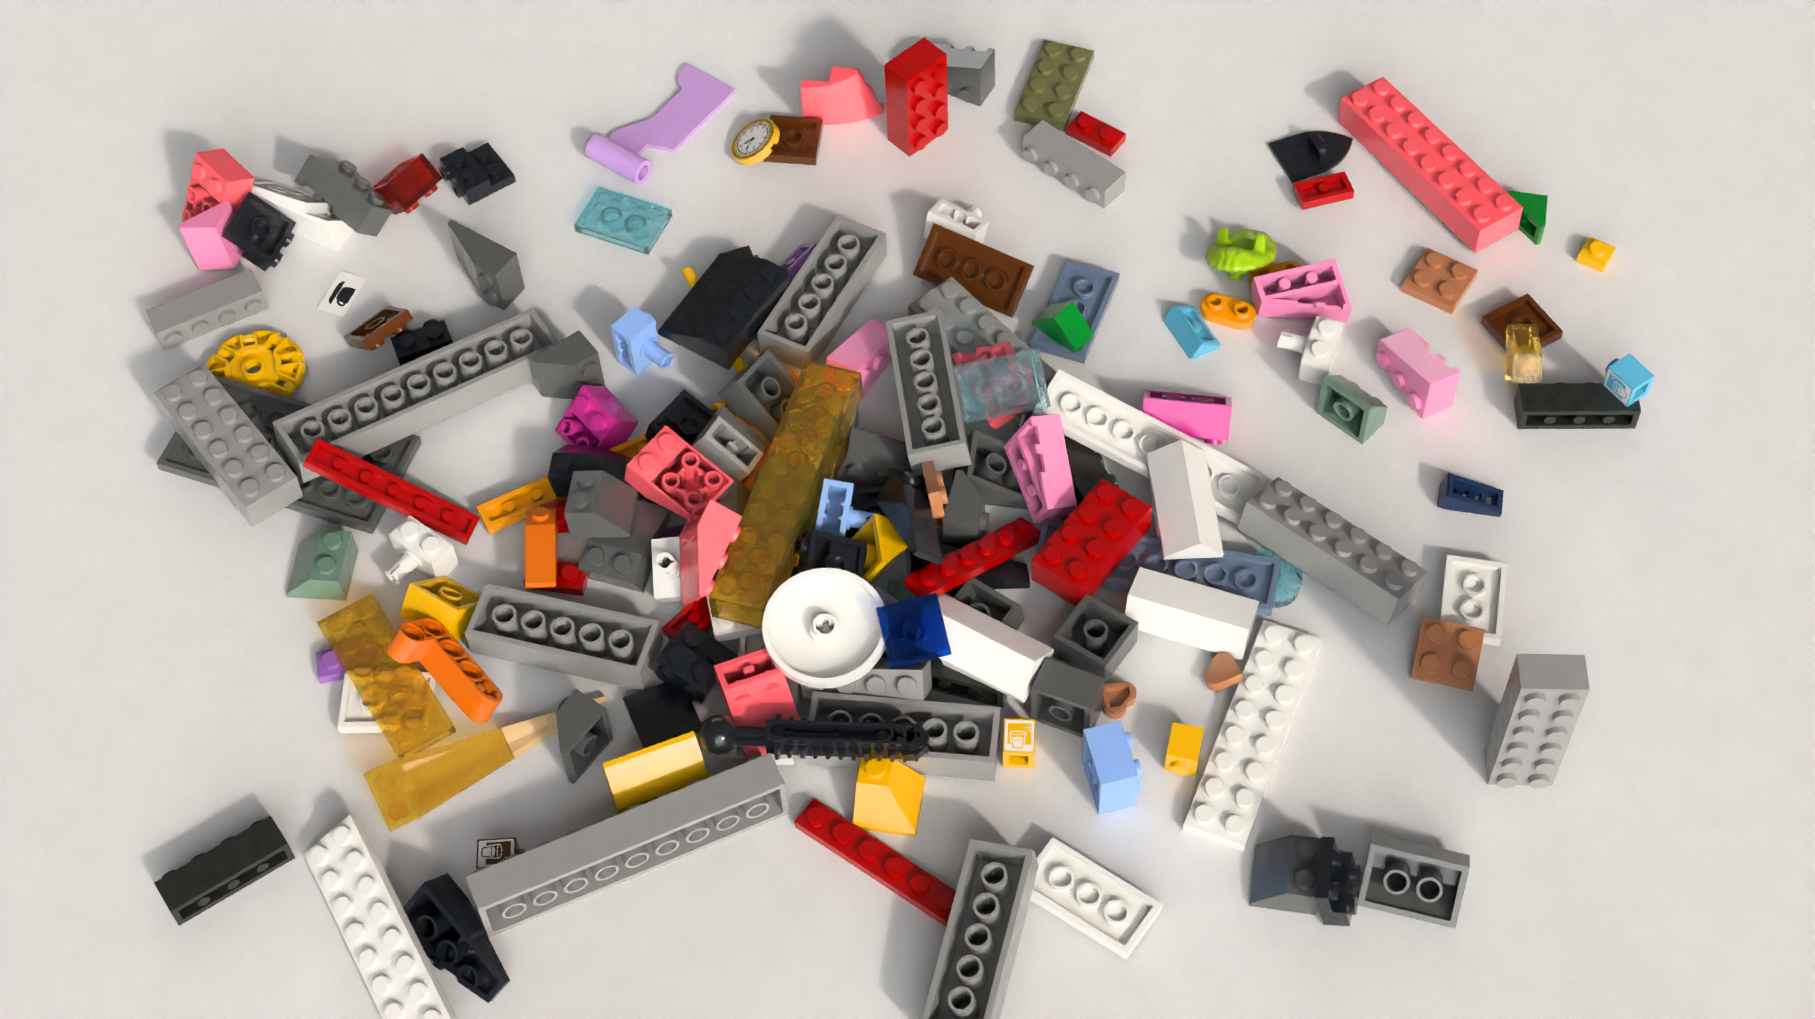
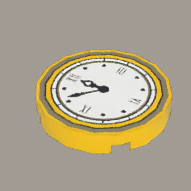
(755, 141)

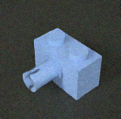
(638, 343)
(835, 509)

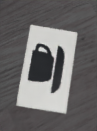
(341, 293)

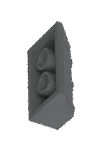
(1414, 880)

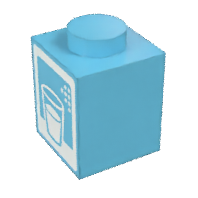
(1627, 379)

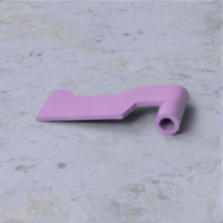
(666, 130)

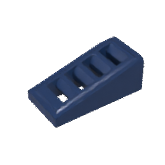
(1468, 504)

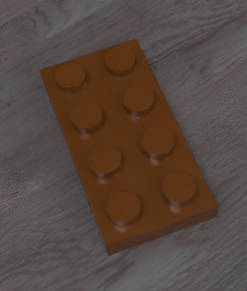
(983, 271)

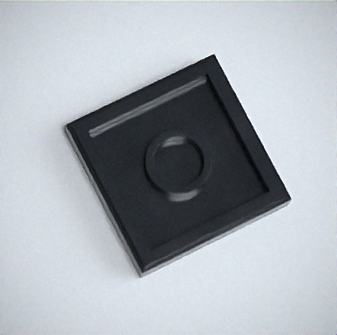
(661, 714)

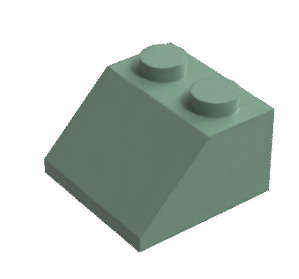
(1350, 407)
(324, 566)

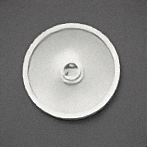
(823, 628)

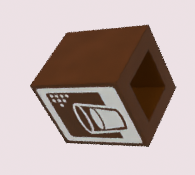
(496, 850)

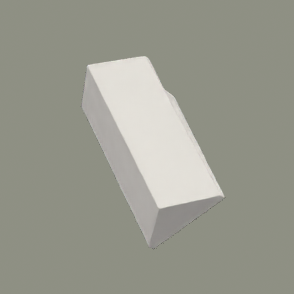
(312, 218)
(1183, 502)
(1191, 613)
(991, 650)

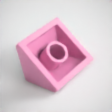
(206, 242)

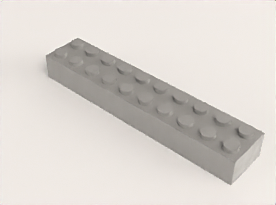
(417, 392)
(628, 844)

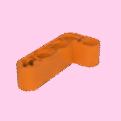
(448, 664)

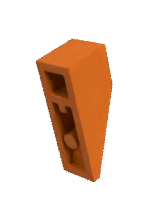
(541, 548)

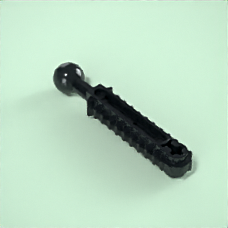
(818, 738)

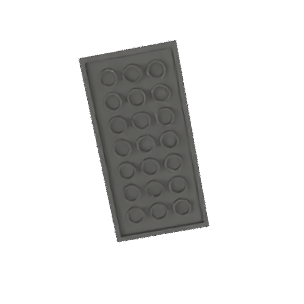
(320, 495)

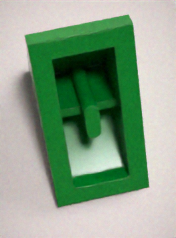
(1533, 214)
(1065, 325)

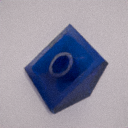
(913, 631)

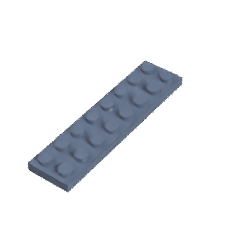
(1234, 573)

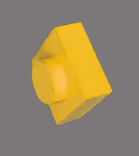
(1596, 254)

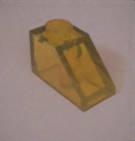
(1523, 354)

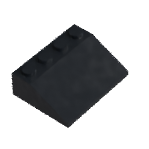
(726, 307)

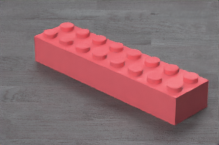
(1430, 164)

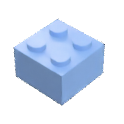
(1111, 767)

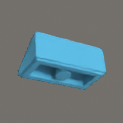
(1190, 331)

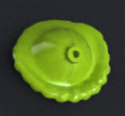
(1241, 252)

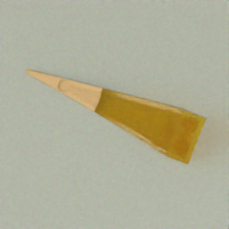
(425, 780)

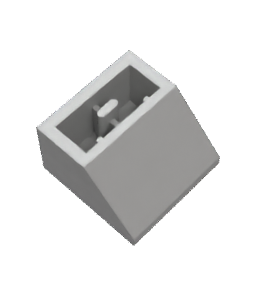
(730, 444)

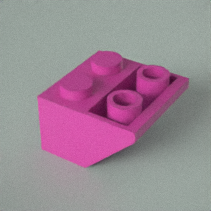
(596, 419)

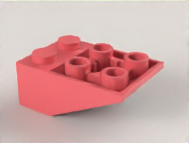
(214, 180)
(675, 474)
(704, 547)
(754, 692)

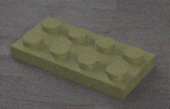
(1054, 84)

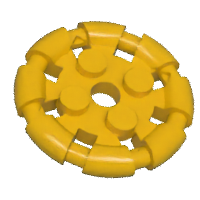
(254, 351)

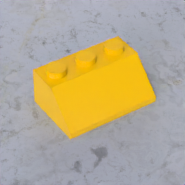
(654, 770)

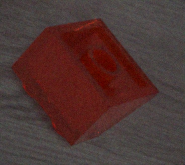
(408, 184)

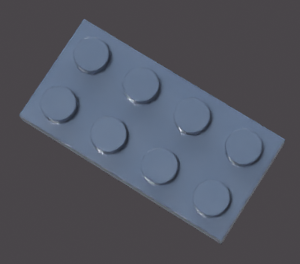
(1091, 292)

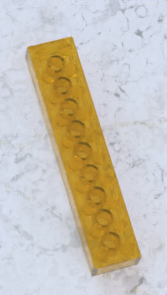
(786, 492)

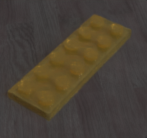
(391, 690)

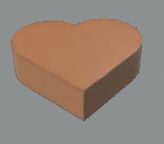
(1223, 672)
(1117, 698)

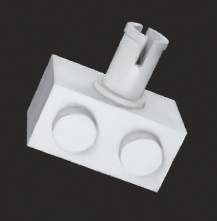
(957, 219)
(1317, 349)
(421, 550)
(666, 569)

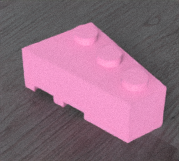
(1302, 293)
(864, 352)
(1417, 372)
(1042, 468)

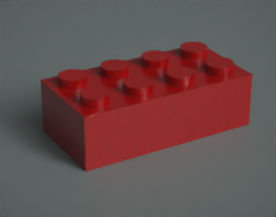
(916, 96)
(1091, 542)

